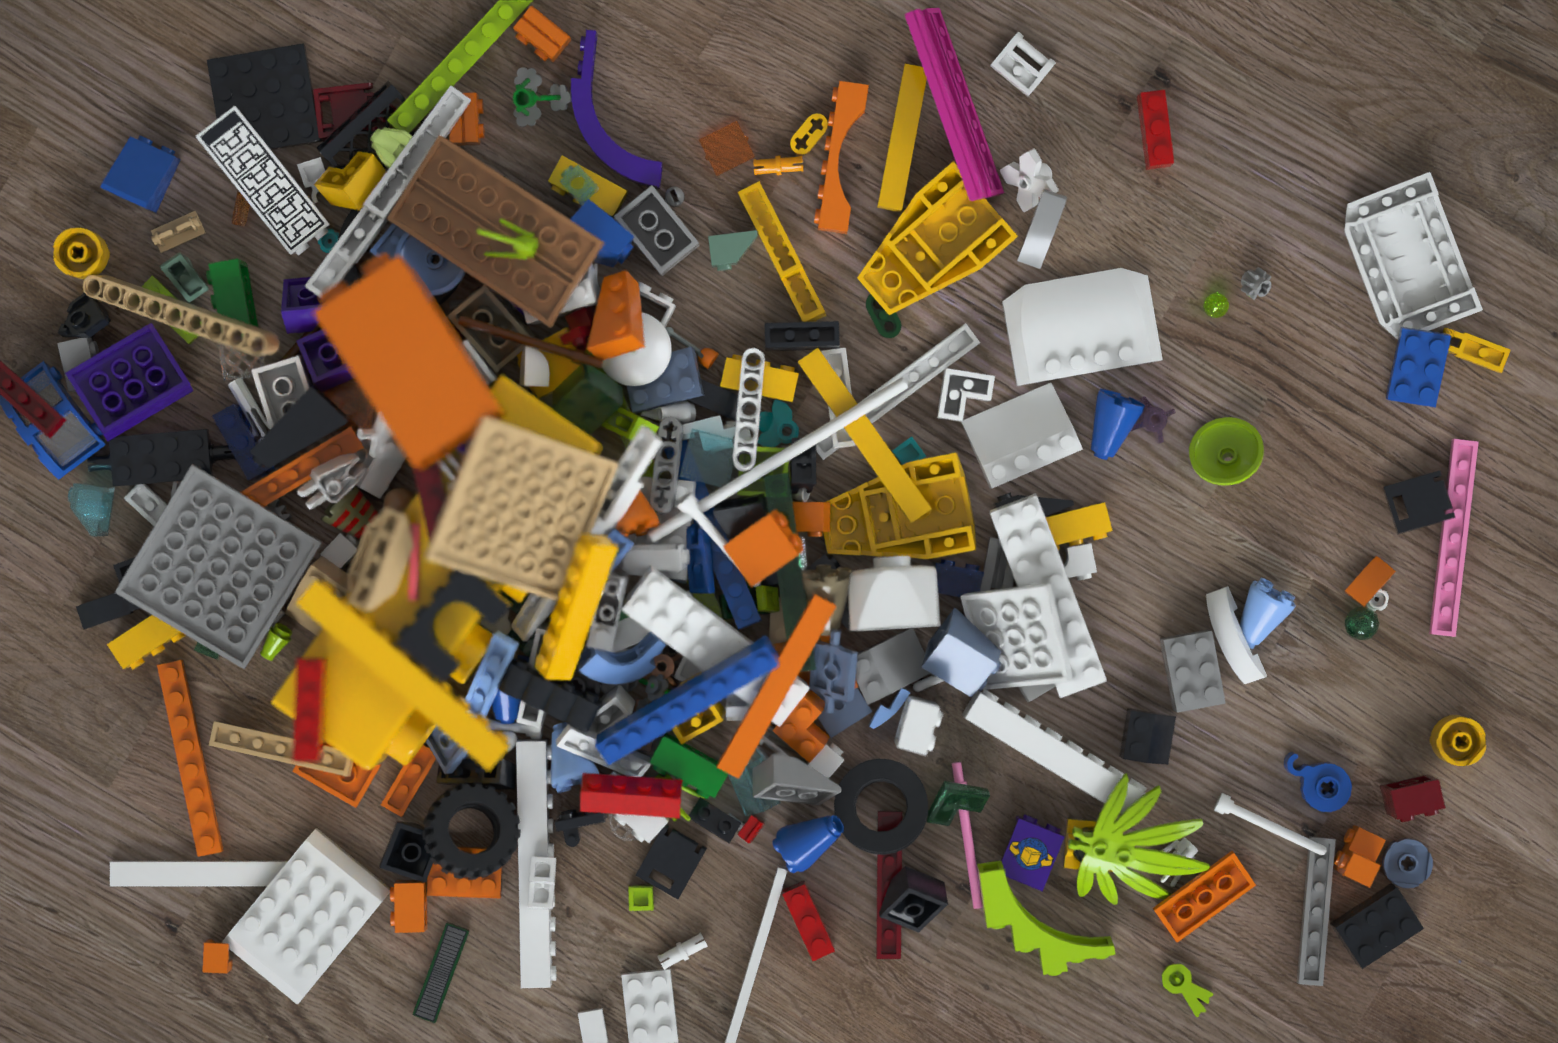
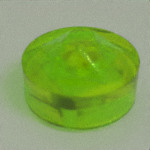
(1216, 305)

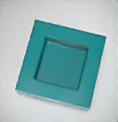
(908, 451)

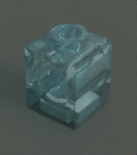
(587, 191)

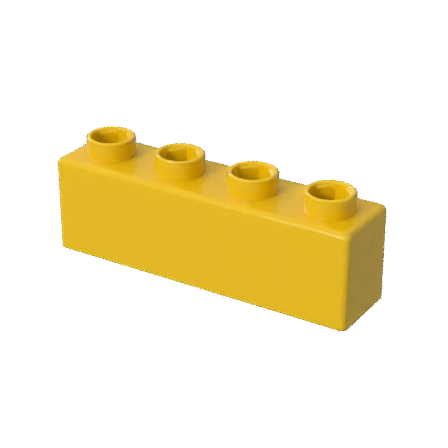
(362, 711)

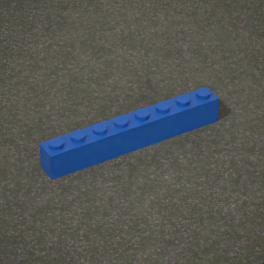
(687, 700)

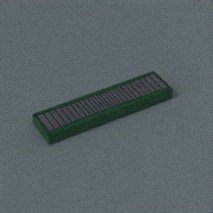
(441, 972)

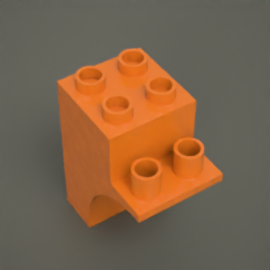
(408, 359)

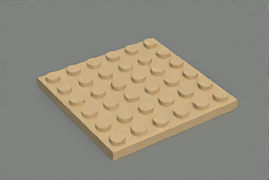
(520, 508)

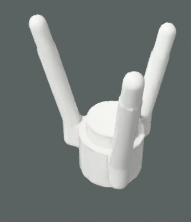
(1183, 848)

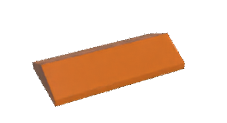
(1204, 896)

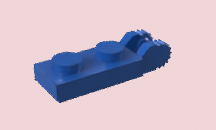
(700, 565)

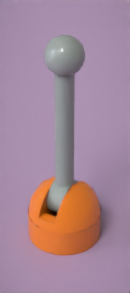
(706, 356)

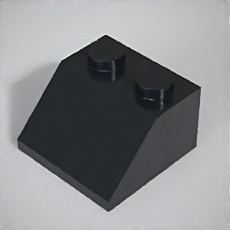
(1147, 737)
(913, 899)

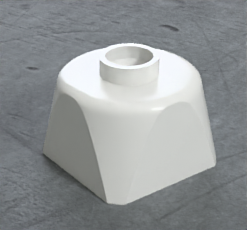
(893, 596)

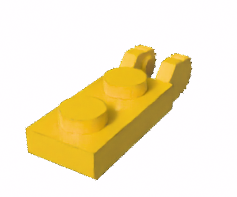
(1478, 351)

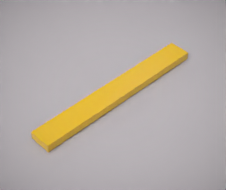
(865, 437)

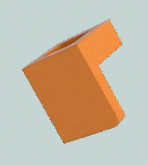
(216, 957)

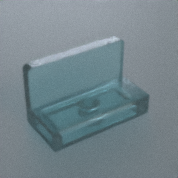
(744, 791)

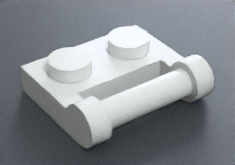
(1017, 70)

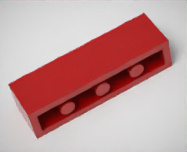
(310, 709)
(630, 795)

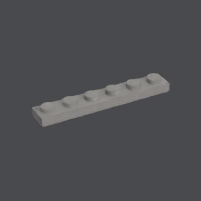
(1316, 914)

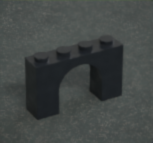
(420, 637)

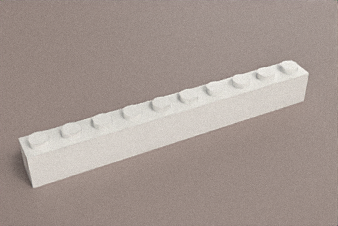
(534, 840)

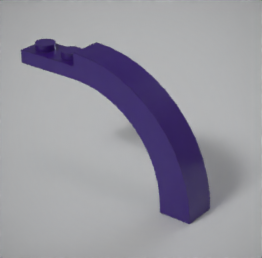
(620, 161)

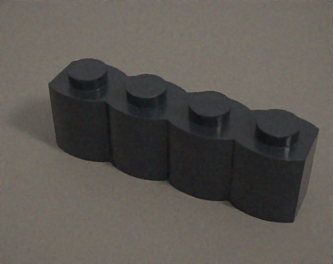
(550, 695)

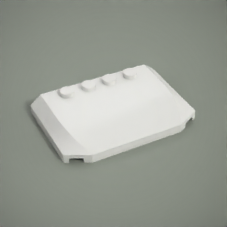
(1409, 257)
(1081, 325)

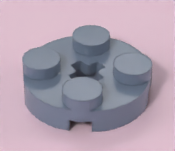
(1417, 853)

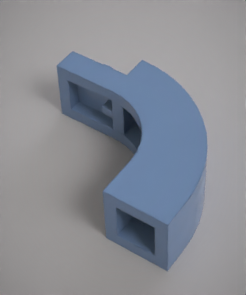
(621, 666)

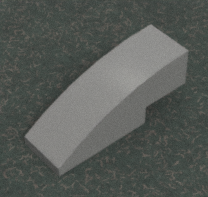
(1042, 228)

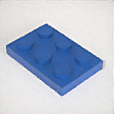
(1418, 366)

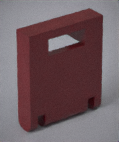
(344, 103)

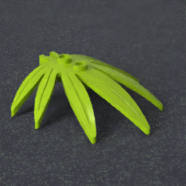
(1114, 851)

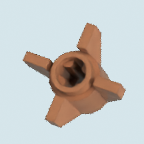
(670, 663)

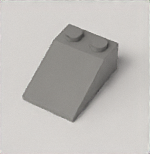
(890, 665)
(791, 781)

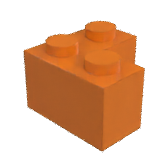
(801, 731)
(1359, 855)

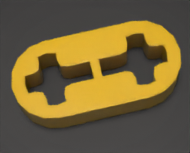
(813, 138)

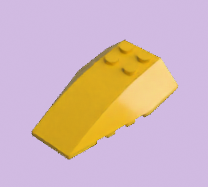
(934, 243)
(874, 525)

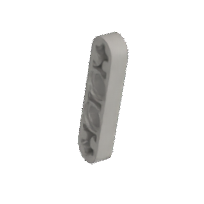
(670, 465)

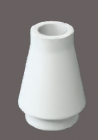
(682, 411)

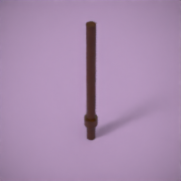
(576, 356)

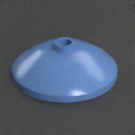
(437, 277)

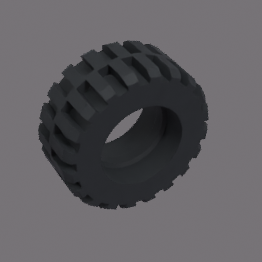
(498, 812)

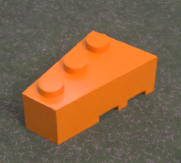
(617, 318)

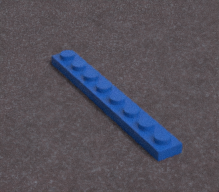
(728, 575)

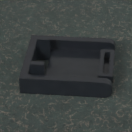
(1423, 501)
(672, 857)

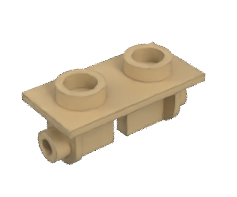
(177, 232)

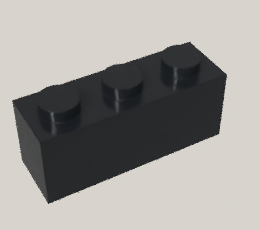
(802, 336)

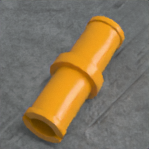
(778, 165)

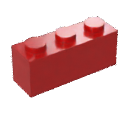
(1155, 129)
(808, 920)

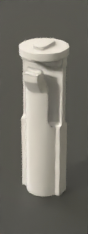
(249, 406)

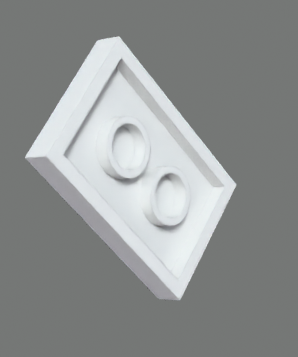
(650, 1006)

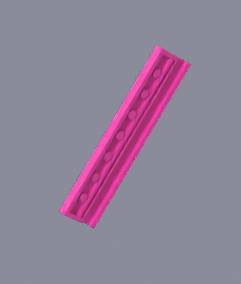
(954, 103)

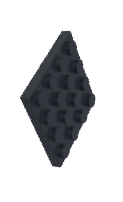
(271, 93)

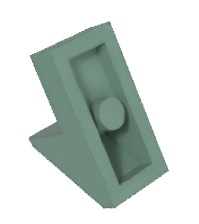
(184, 276)

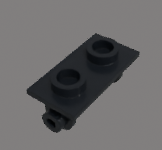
(714, 820)

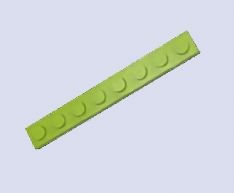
(456, 63)

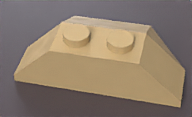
(380, 560)

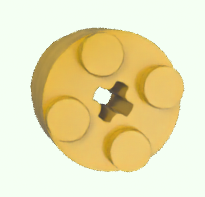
(67, 255)
(1470, 734)

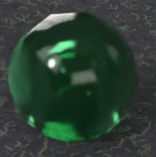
(1362, 623)

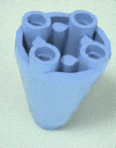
(1264, 611)
(566, 766)

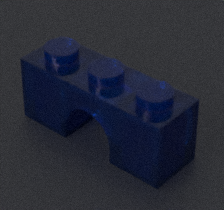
(240, 440)

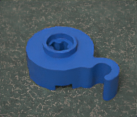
(1313, 776)

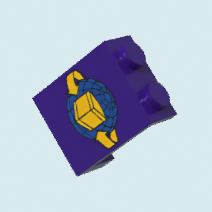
(1031, 852)

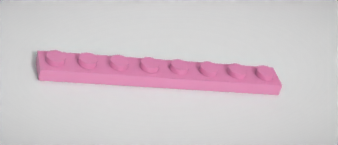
(1454, 538)

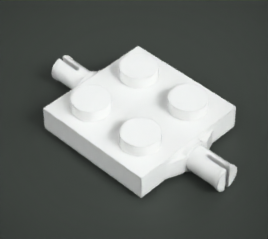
(382, 441)

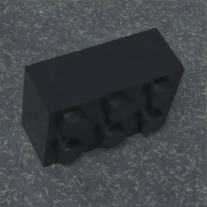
(1376, 926)

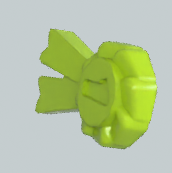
(1178, 979)

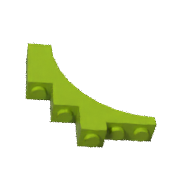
(1029, 933)

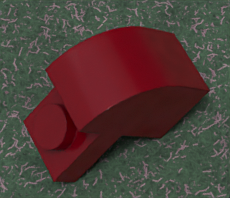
(580, 327)

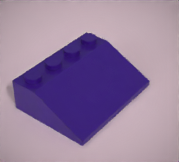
(129, 381)

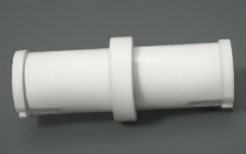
(682, 951)

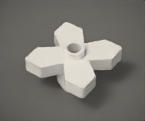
(1030, 177)

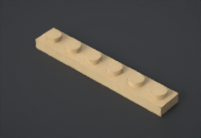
(274, 748)

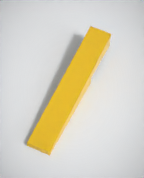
(902, 138)
(781, 253)

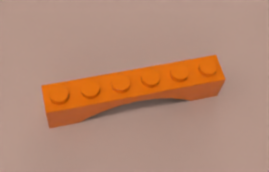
(850, 106)

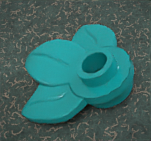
(773, 422)

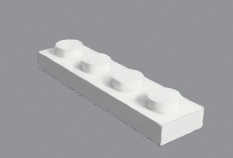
(838, 360)
(583, 744)

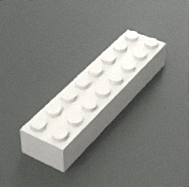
(1036, 562)
(696, 632)
(1047, 748)

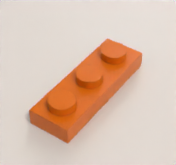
(409, 781)

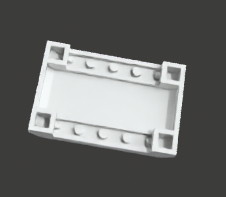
(306, 916)

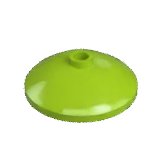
(1225, 439)

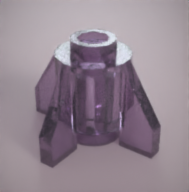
(1145, 419)

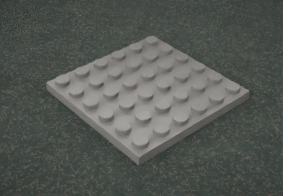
(218, 566)

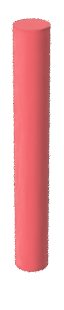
(413, 582)

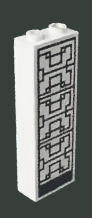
(263, 181)

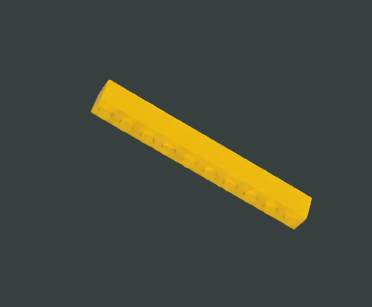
(403, 673)

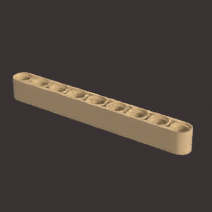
(190, 314)

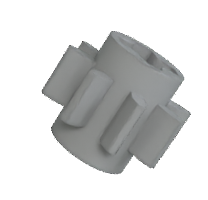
(1256, 283)

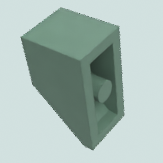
(730, 248)

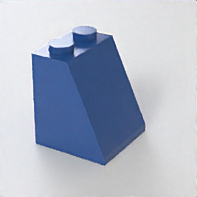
(142, 173)
(601, 225)

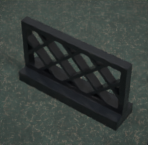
(359, 120)

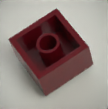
(1413, 797)

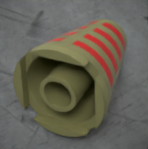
(351, 513)

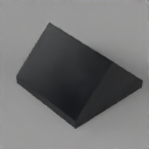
(407, 853)

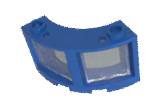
(76, 437)

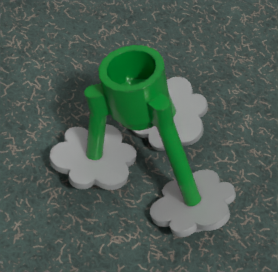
(526, 99)

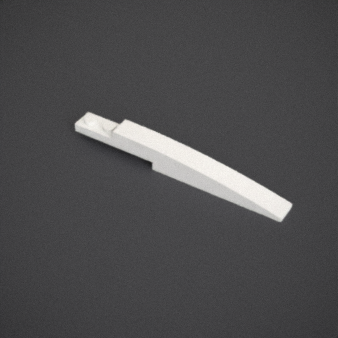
(387, 193)
(617, 501)

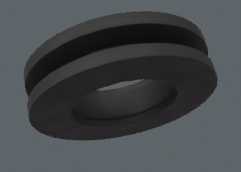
(881, 771)

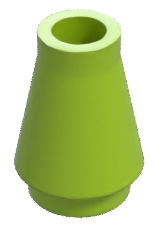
(276, 640)

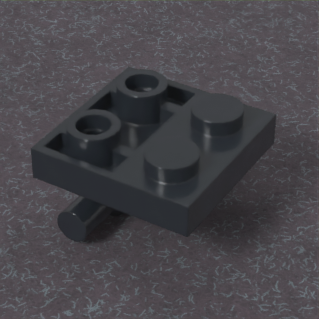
(570, 821)

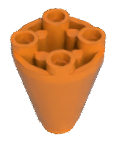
(638, 517)

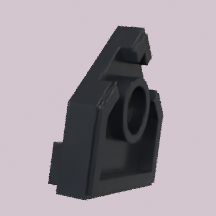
(84, 318)

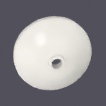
(645, 363)

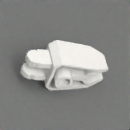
(333, 480)

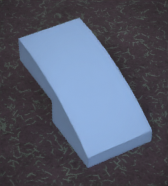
(884, 713)

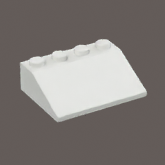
(1021, 435)

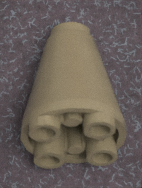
(830, 585)

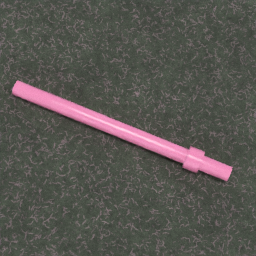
(968, 843)

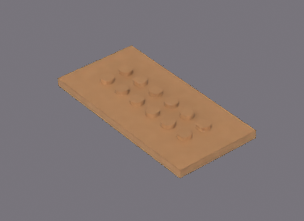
(459, 194)

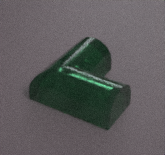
(954, 797)

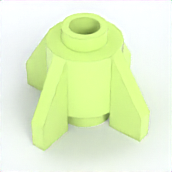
(389, 144)

